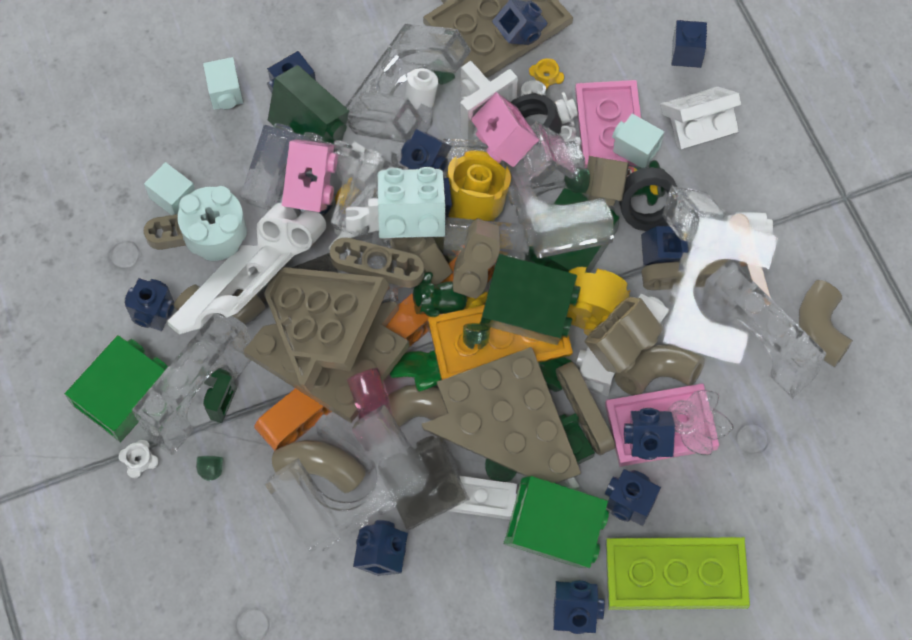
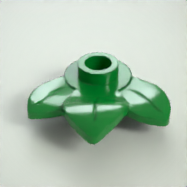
(419, 365)

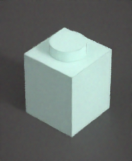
(223, 83)
(637, 140)
(168, 187)

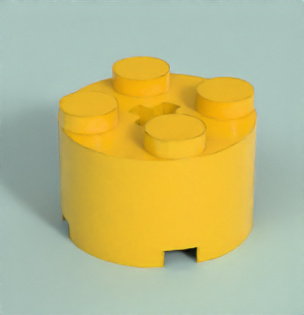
(477, 186)
(597, 297)

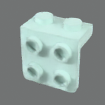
(411, 203)

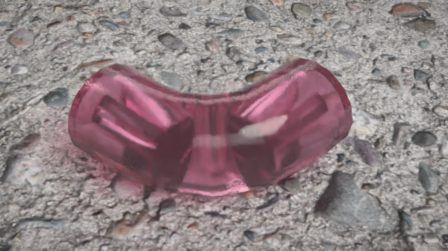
(368, 392)

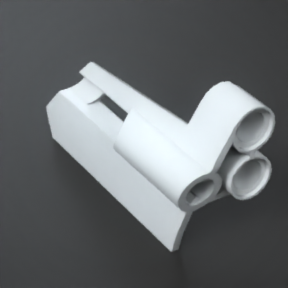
(251, 267)

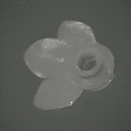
(704, 421)

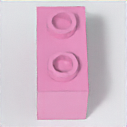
(504, 130)
(298, 188)

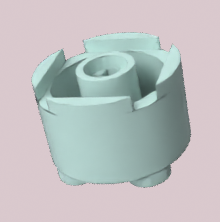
(196, 221)

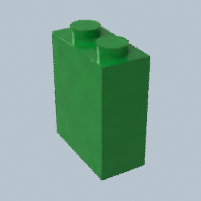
(115, 385)
(556, 522)

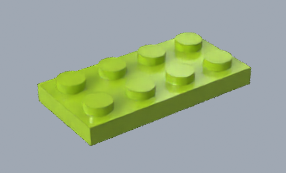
(677, 573)

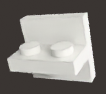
(478, 90)
(702, 116)

